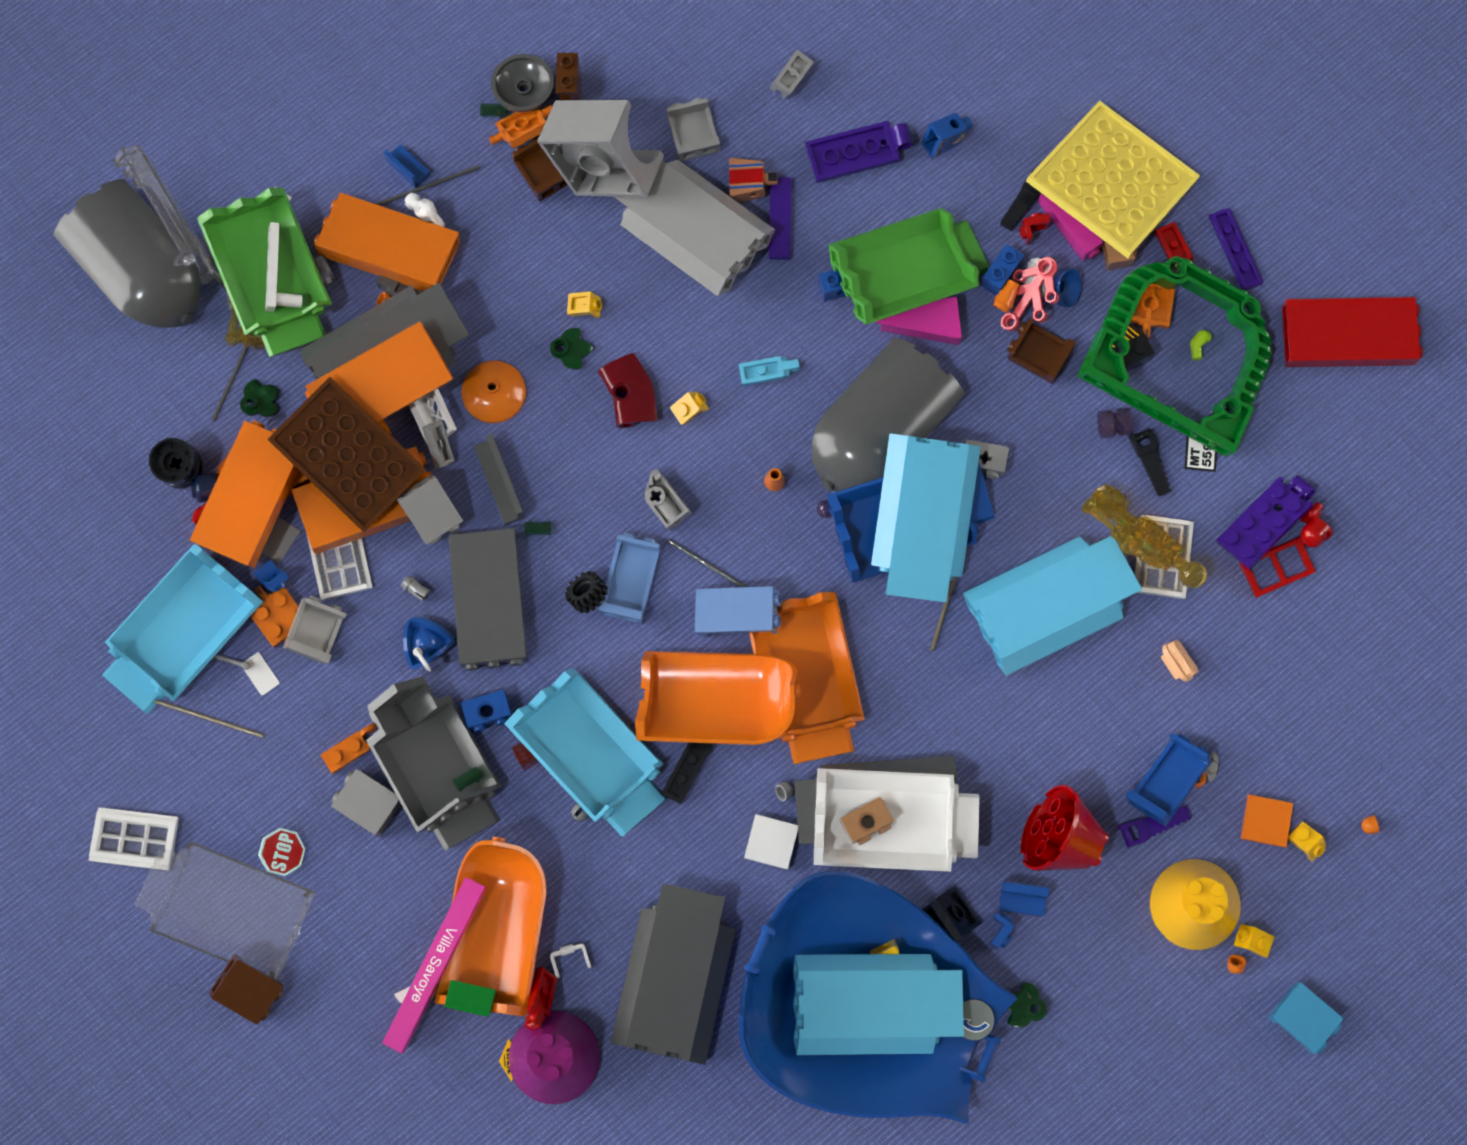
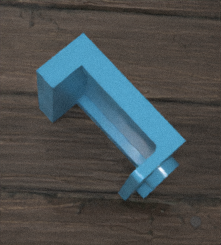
(1306, 1018)

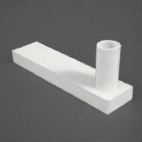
(272, 297)

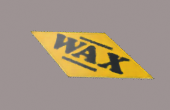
(504, 1060)

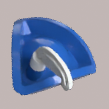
(424, 642)

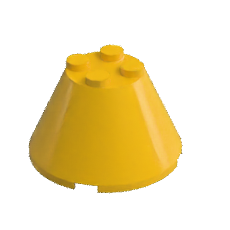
(1195, 904)

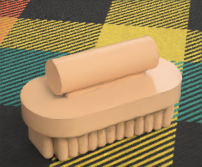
(1178, 661)

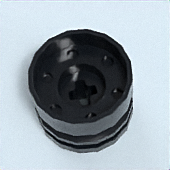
(164, 459)

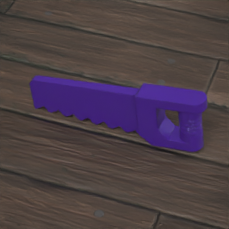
(1149, 827)

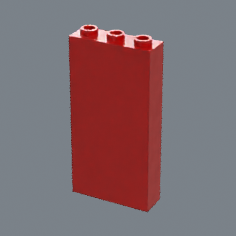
(1351, 332)

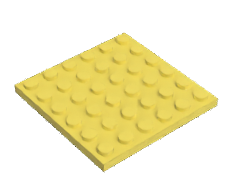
(1113, 179)

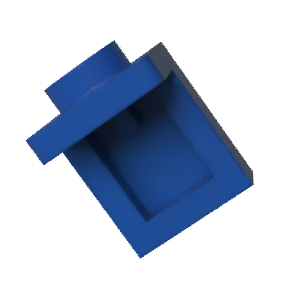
(271, 576)
(1002, 937)

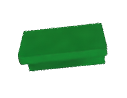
(470, 998)

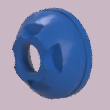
(1070, 287)

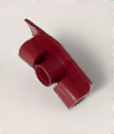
(629, 376)

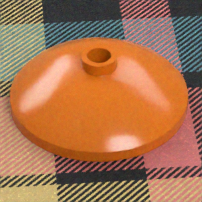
(496, 404)

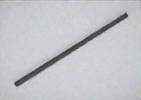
(428, 185)
(229, 383)
(706, 563)

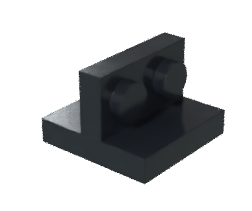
(953, 913)

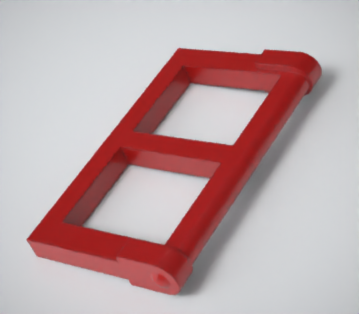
(1283, 580)

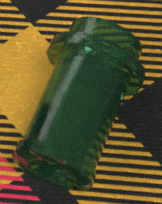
(492, 110)
(537, 528)
(466, 779)

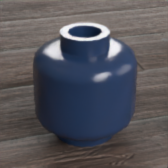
(203, 486)

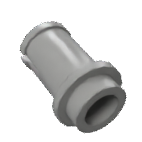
(415, 588)

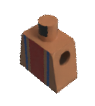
(749, 179)

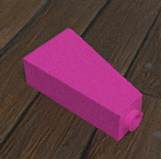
(1080, 238)
(932, 321)

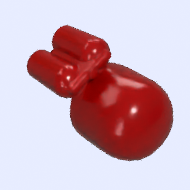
(1316, 529)

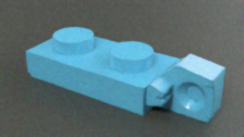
(767, 370)

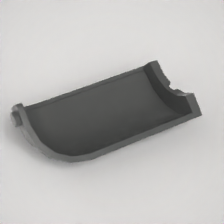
(130, 256)
(894, 395)

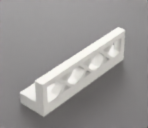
(425, 413)

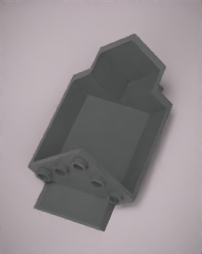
(421, 750)

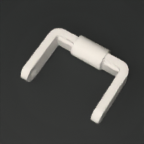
(565, 950)

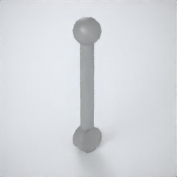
(245, 665)

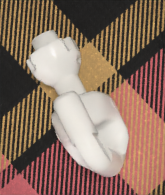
(423, 209)

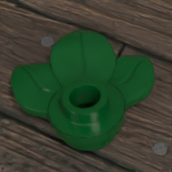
(574, 348)
(262, 398)
(1021, 1008)

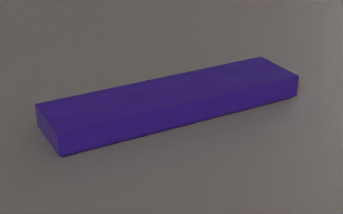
(780, 219)
(1235, 249)

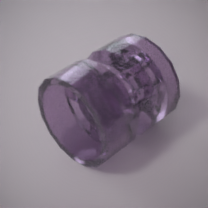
(1115, 422)

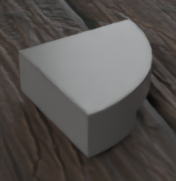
(1212, 770)

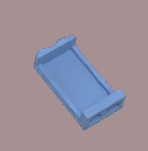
(630, 578)
(737, 610)

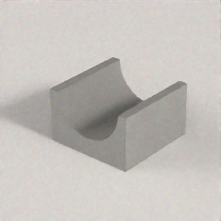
(593, 149)

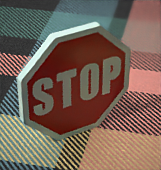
(281, 851)

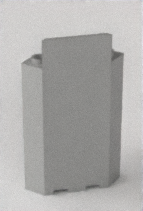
(696, 226)

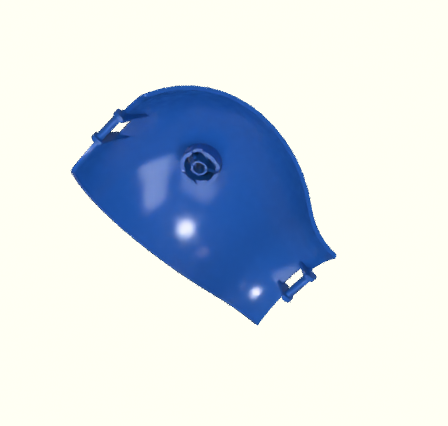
(853, 916)

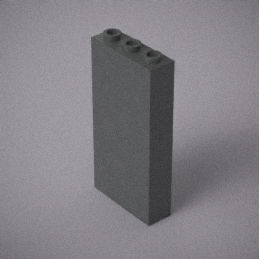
(488, 599)

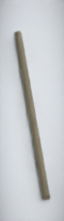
(943, 614)
(190, 712)

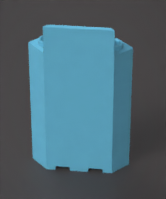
(924, 515)
(1052, 601)
(177, 629)
(590, 752)
(874, 1004)

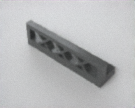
(499, 481)

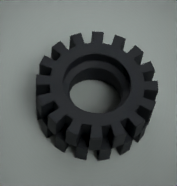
(586, 592)

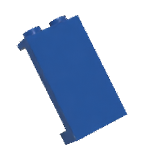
(1170, 779)

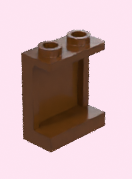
(568, 76)
(538, 170)
(1039, 351)
(246, 990)

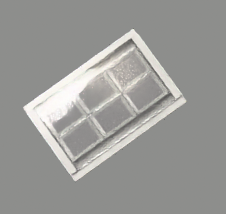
(341, 570)
(1159, 581)
(131, 837)

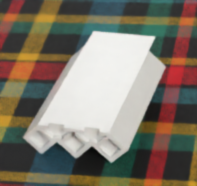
(928, 828)

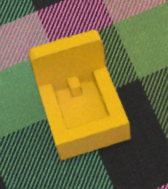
(689, 406)
(1308, 841)
(1254, 940)

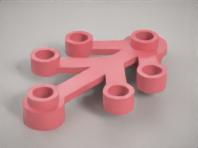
(1032, 292)

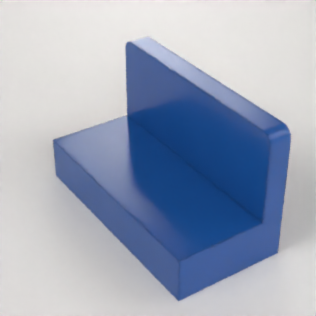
(407, 166)
(1023, 899)

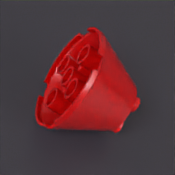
(1062, 833)

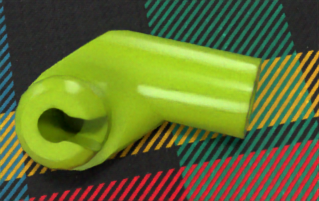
(1197, 342)

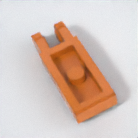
(348, 750)

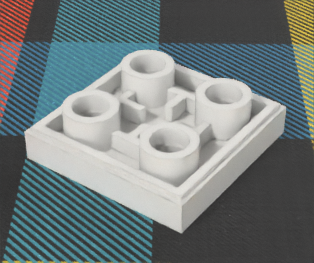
(771, 842)

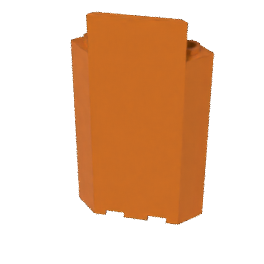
(829, 700)

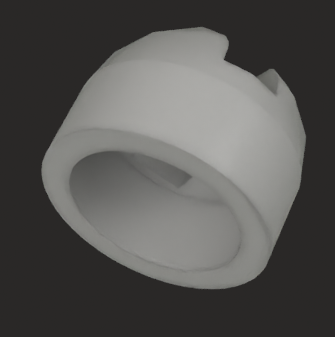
(784, 791)
(582, 816)

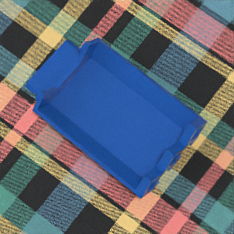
(856, 519)

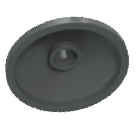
(519, 73)

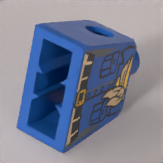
(945, 134)

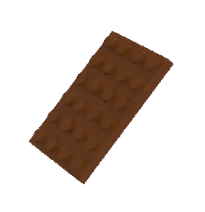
(346, 454)

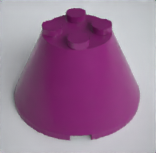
(555, 1060)

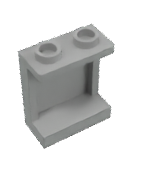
(693, 129)
(429, 509)
(314, 629)
(366, 802)

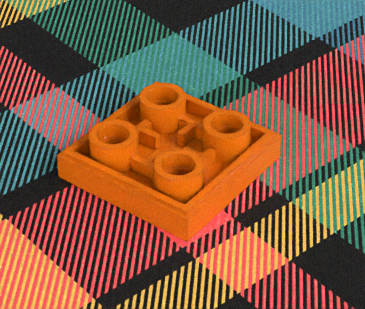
(1266, 821)

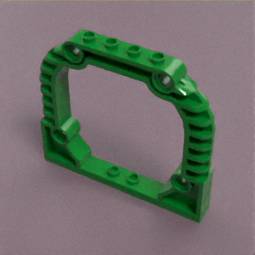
(1108, 372)

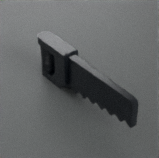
(1020, 205)
(1151, 461)

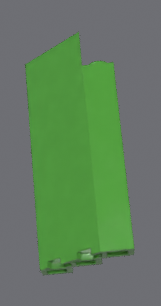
(240, 248)
(908, 264)

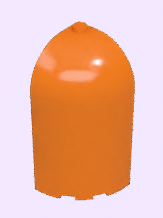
(715, 697)
(506, 927)

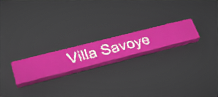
(434, 965)

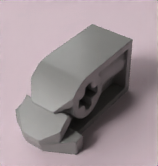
(671, 507)

